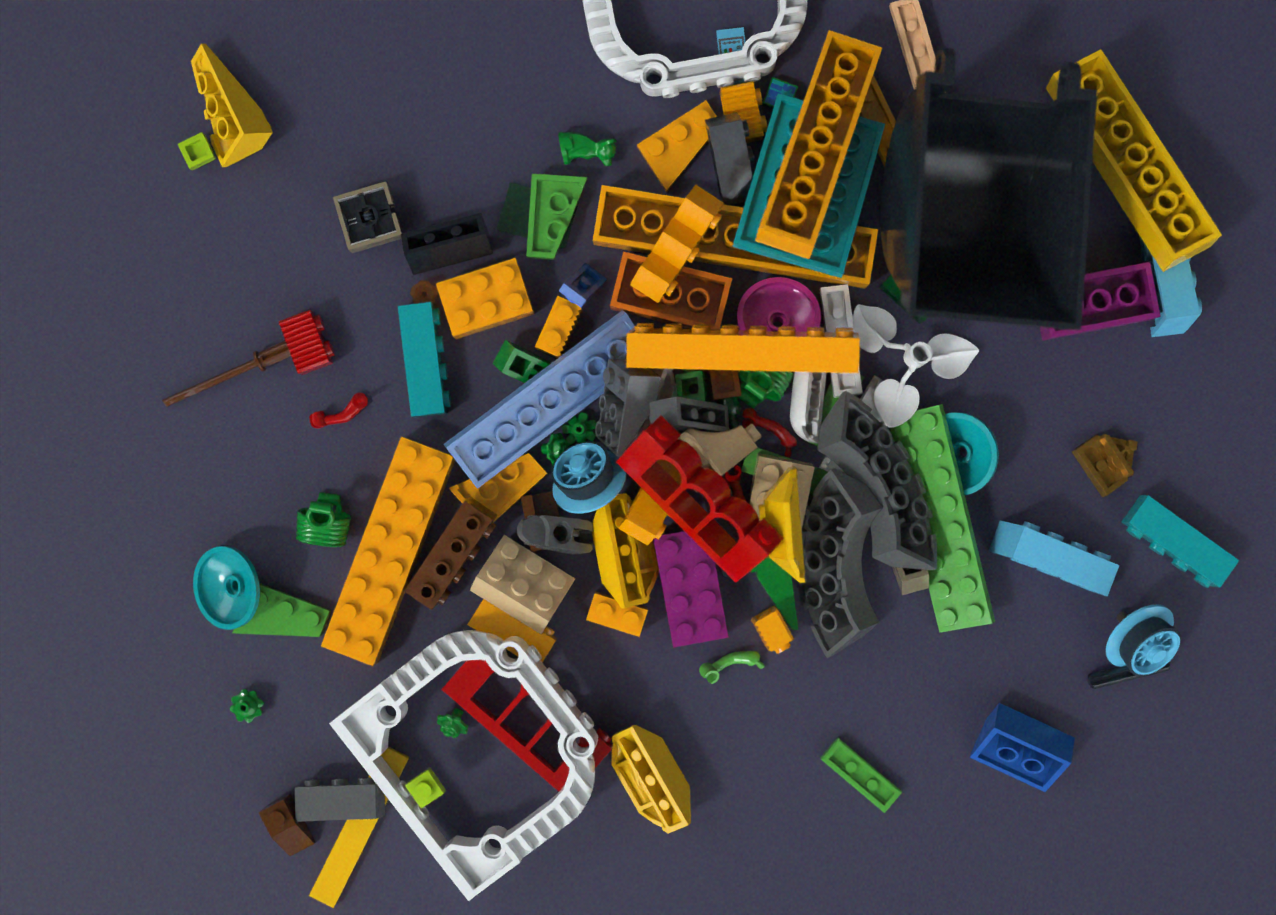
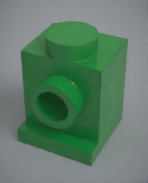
(688, 380)

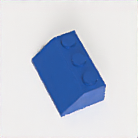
(1023, 747)

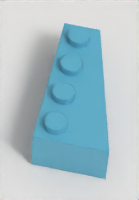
(1175, 296)

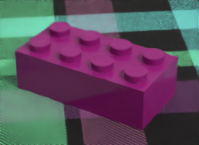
(1114, 300)
(690, 590)

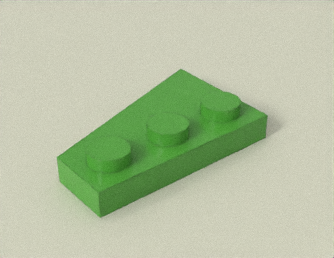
(550, 212)
(285, 615)

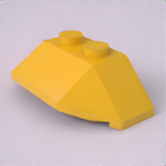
(783, 514)
(624, 563)
(652, 778)

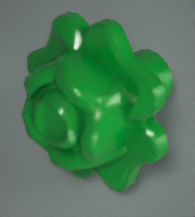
(554, 447)
(246, 705)
(452, 724)

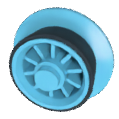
(586, 477)
(1144, 640)

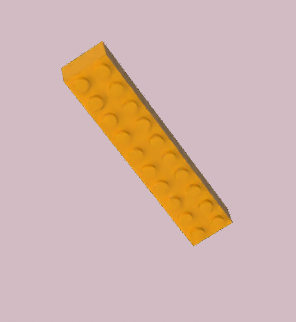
(637, 219)

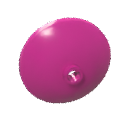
(778, 301)

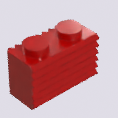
(306, 342)

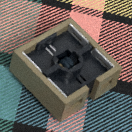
(368, 217)

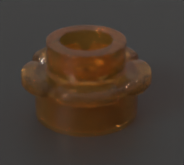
(423, 286)

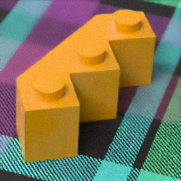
(678, 244)

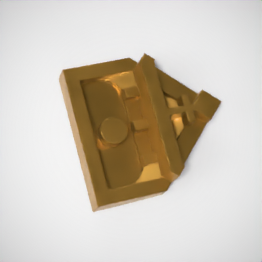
(1106, 461)

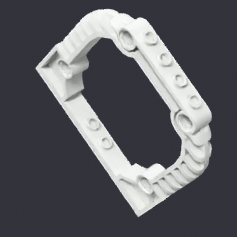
(695, 73)
(468, 860)

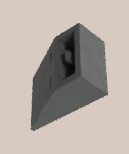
(624, 403)

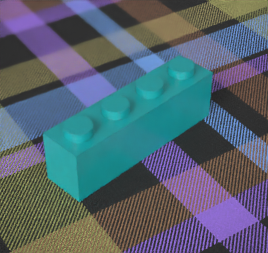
(423, 359)
(1179, 541)

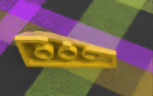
(235, 117)

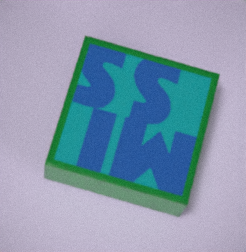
(778, 86)

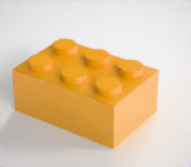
(485, 298)

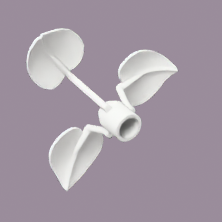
(895, 400)

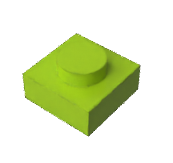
(196, 151)
(425, 788)

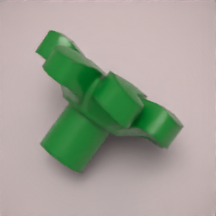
(581, 422)

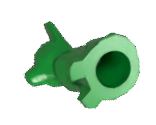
(581, 146)

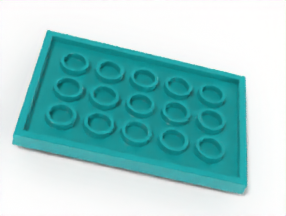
(846, 202)

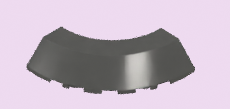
(872, 456)
(832, 561)

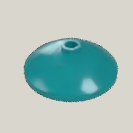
(981, 449)
(226, 587)

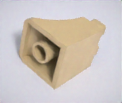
(722, 449)

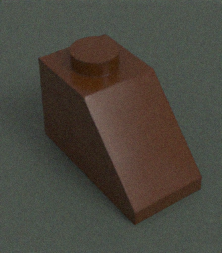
(283, 828)

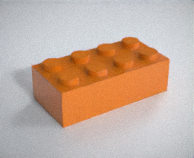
(696, 299)

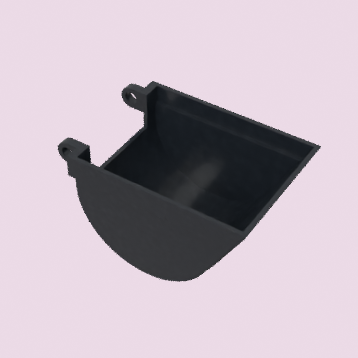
(990, 202)

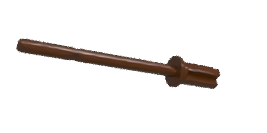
(261, 359)

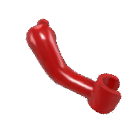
(356, 404)
(777, 429)
(734, 482)

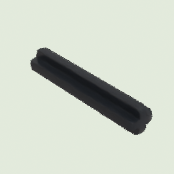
(1115, 675)

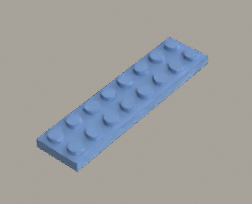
(540, 404)

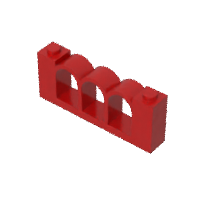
(662, 442)
(465, 685)

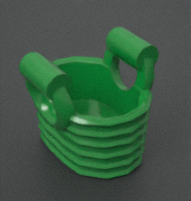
(763, 385)
(323, 530)

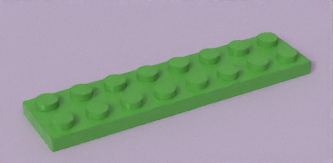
(958, 583)

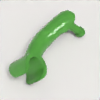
(710, 671)

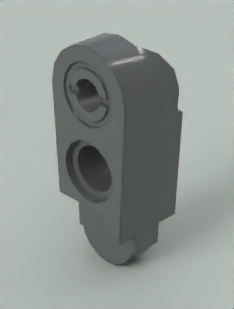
(539, 532)

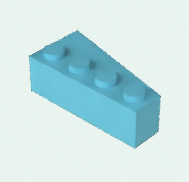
(1054, 557)

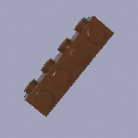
(451, 553)

